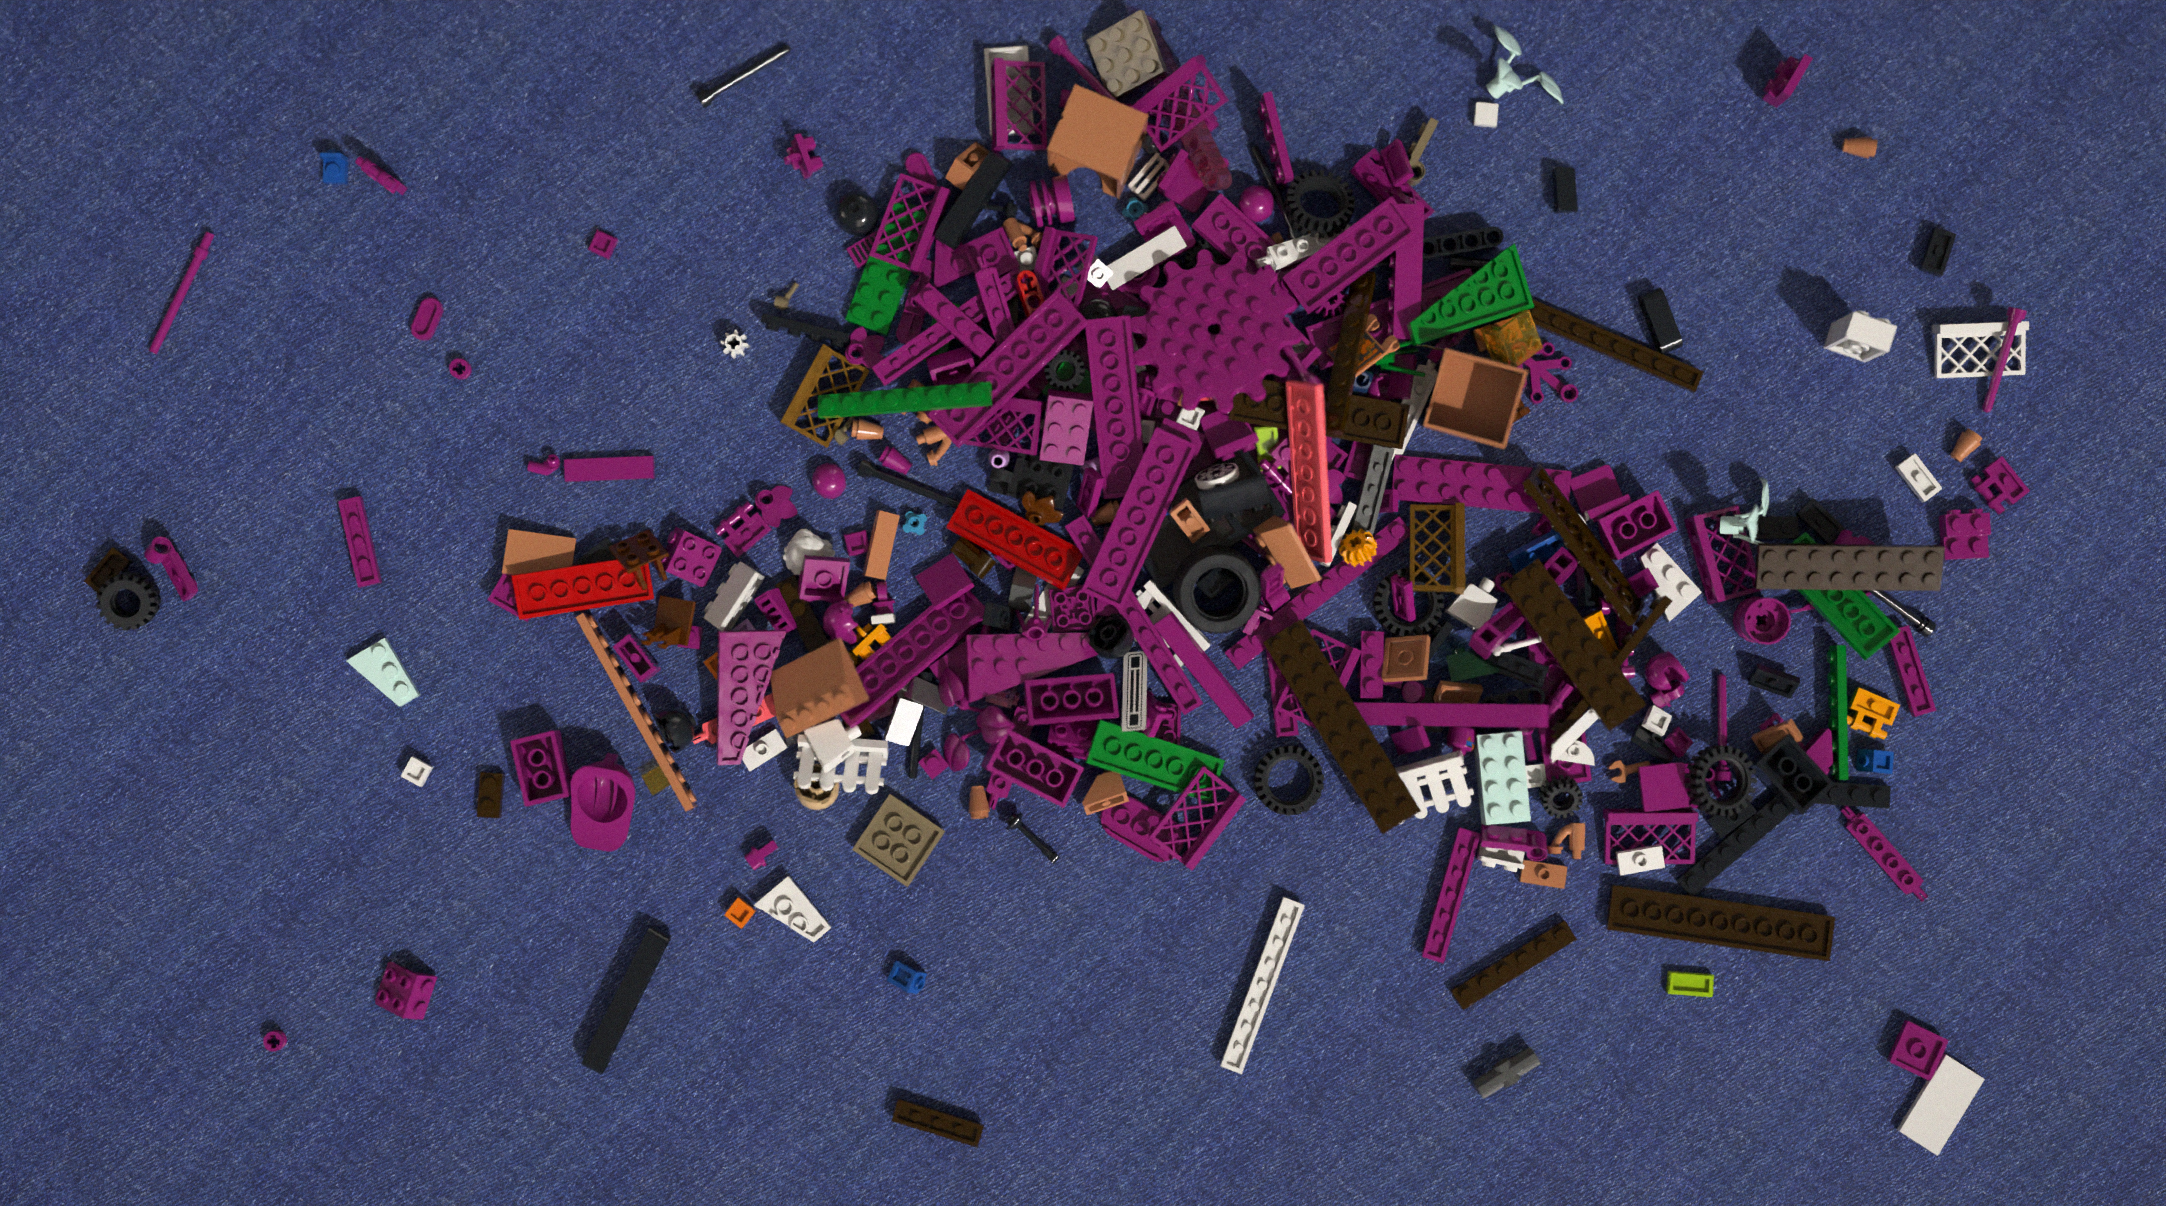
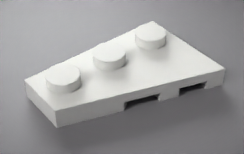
(1671, 580)
(794, 909)

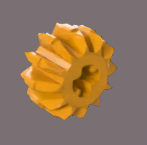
(1358, 547)

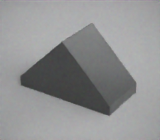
(1022, 590)

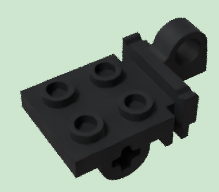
(1033, 475)

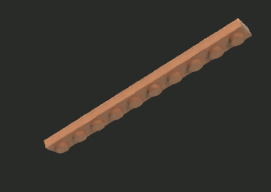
(642, 719)

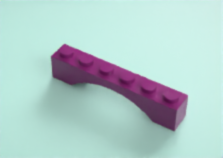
(1507, 620)

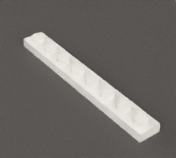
(1262, 985)

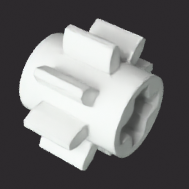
(738, 348)

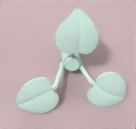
(1507, 79)
(1736, 524)

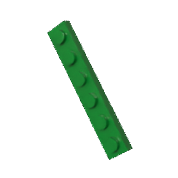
(1838, 703)

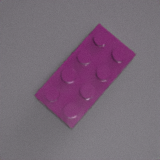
(1033, 767)

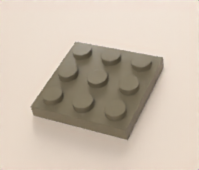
(1127, 55)
(898, 840)

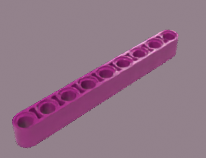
(1454, 714)

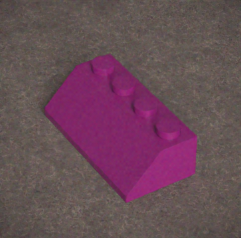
(1070, 699)

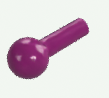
(1528, 742)

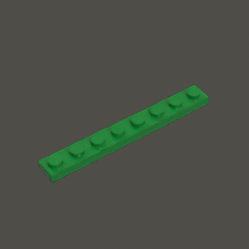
(905, 400)

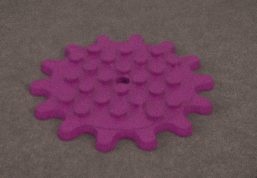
(1223, 362)

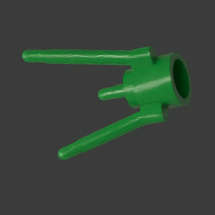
(1390, 358)

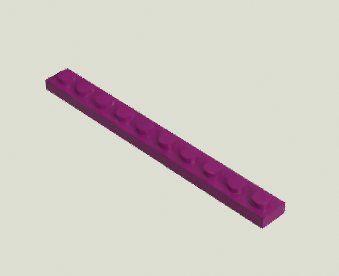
(1315, 596)
(1141, 625)

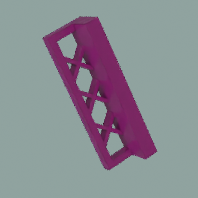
(1376, 181)

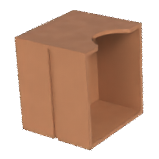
(1097, 136)
(1475, 399)

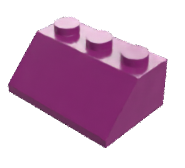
(1635, 525)

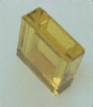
(656, 780)

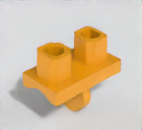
(878, 634)

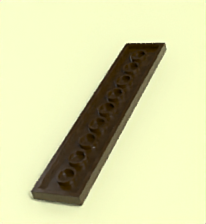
(1341, 726)
(1720, 922)

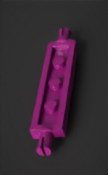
(994, 301)
(997, 785)
(1884, 853)

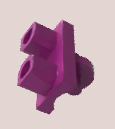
(799, 156)
(1146, 395)

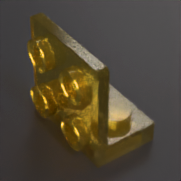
(1513, 341)

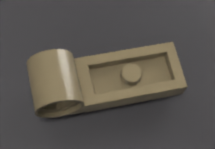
(1416, 150)

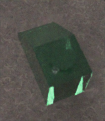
(1468, 665)

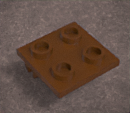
(638, 551)
(672, 622)

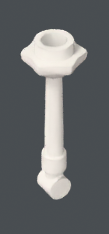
(1507, 647)

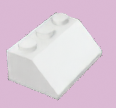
(733, 596)

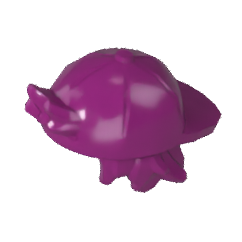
(839, 622)

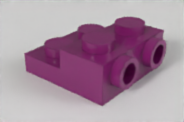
(1786, 79)
(1965, 534)
(823, 578)

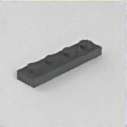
(1372, 488)

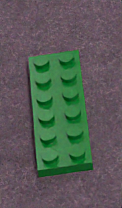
(884, 283)
(1851, 615)
(1151, 759)

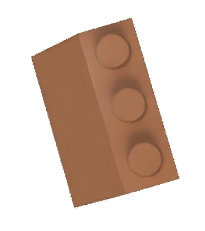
(1284, 546)

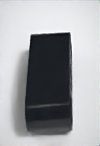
(1660, 320)
(1522, 695)

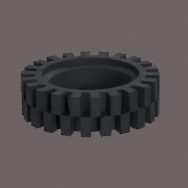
(1323, 183)
(1406, 629)
(1315, 780)
(1743, 780)

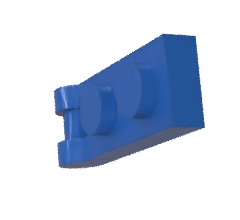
(1537, 549)

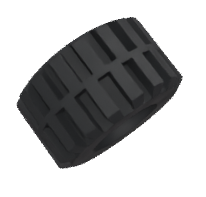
(115, 614)

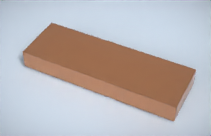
(881, 545)

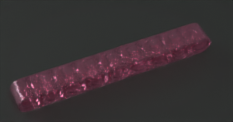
(1199, 140)

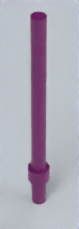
(199, 254)

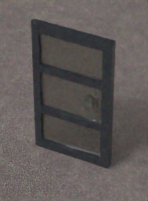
(1173, 545)

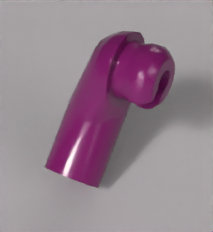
(546, 467)

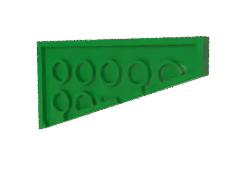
(1486, 295)

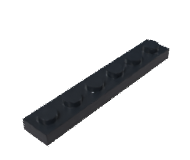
(1733, 846)

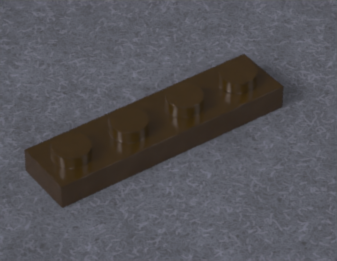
(937, 1122)

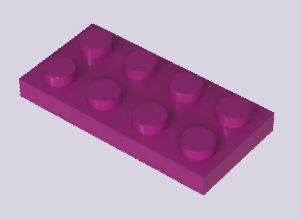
(1273, 134)

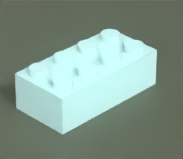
(1501, 778)

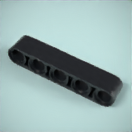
(973, 199)

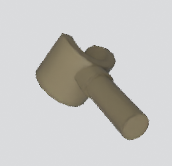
(783, 302)
(840, 435)

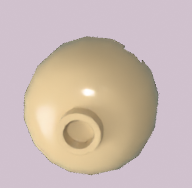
(814, 796)

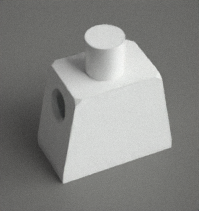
(1474, 605)
(831, 742)

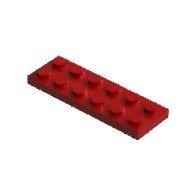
(1015, 539)
(578, 588)

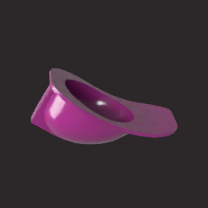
(602, 804)

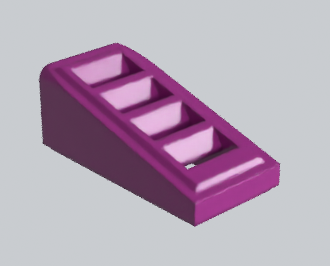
(767, 602)

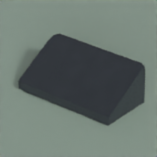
(1564, 190)

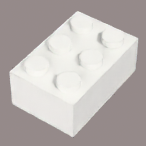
(1860, 336)

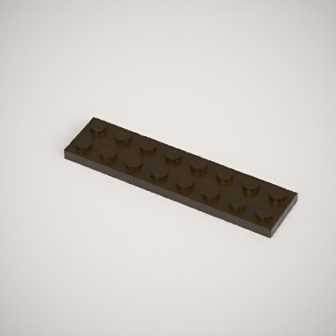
(1367, 418)
(1583, 544)
(1849, 566)
(1573, 645)

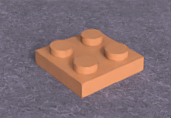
(1406, 658)

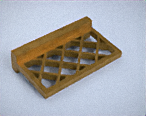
(808, 385)
(1456, 543)

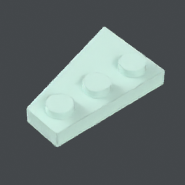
(385, 671)

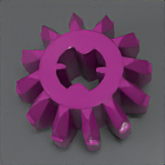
(1336, 306)

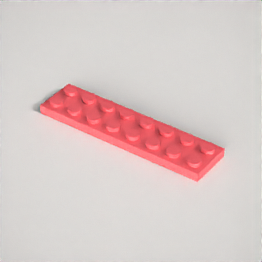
(1309, 468)

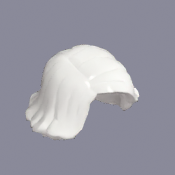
(803, 544)

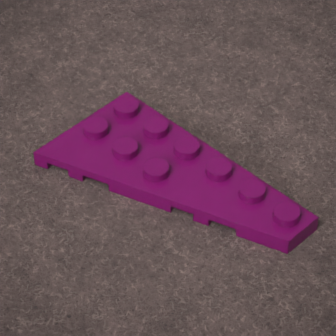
(1010, 659)
(742, 680)

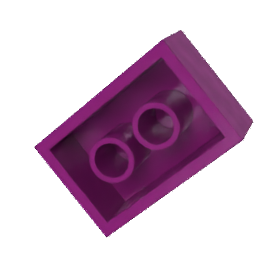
(1065, 427)
(542, 767)

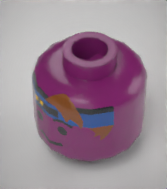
(1461, 738)

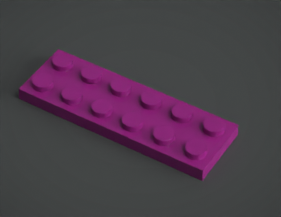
(1234, 232)
(1350, 255)

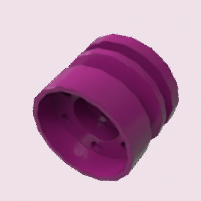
(1051, 201)
(1773, 617)

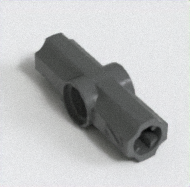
(1506, 1072)

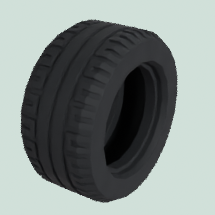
(1233, 615)

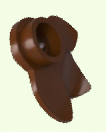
(1040, 510)

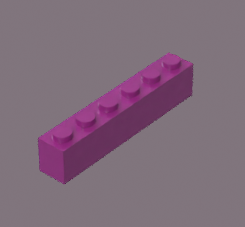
(1406, 277)

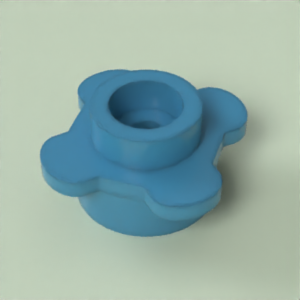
(1134, 203)
(910, 518)

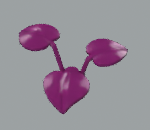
(990, 722)

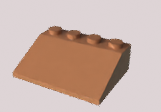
(816, 688)

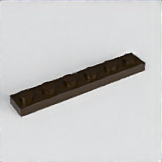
(1513, 964)

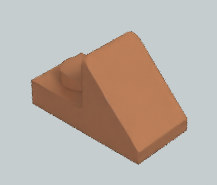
(1189, 520)

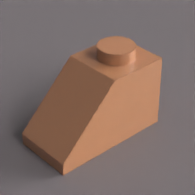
(966, 165)
(1105, 793)

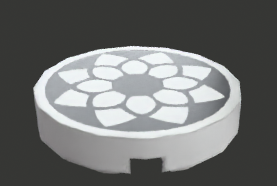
(1220, 473)

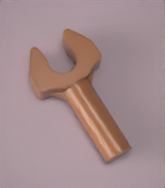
(1625, 769)

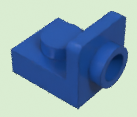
(334, 167)
(1875, 761)
(907, 978)

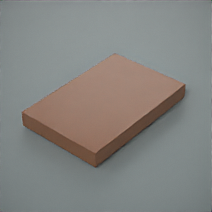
(536, 552)

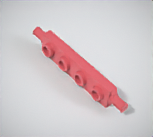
(765, 712)

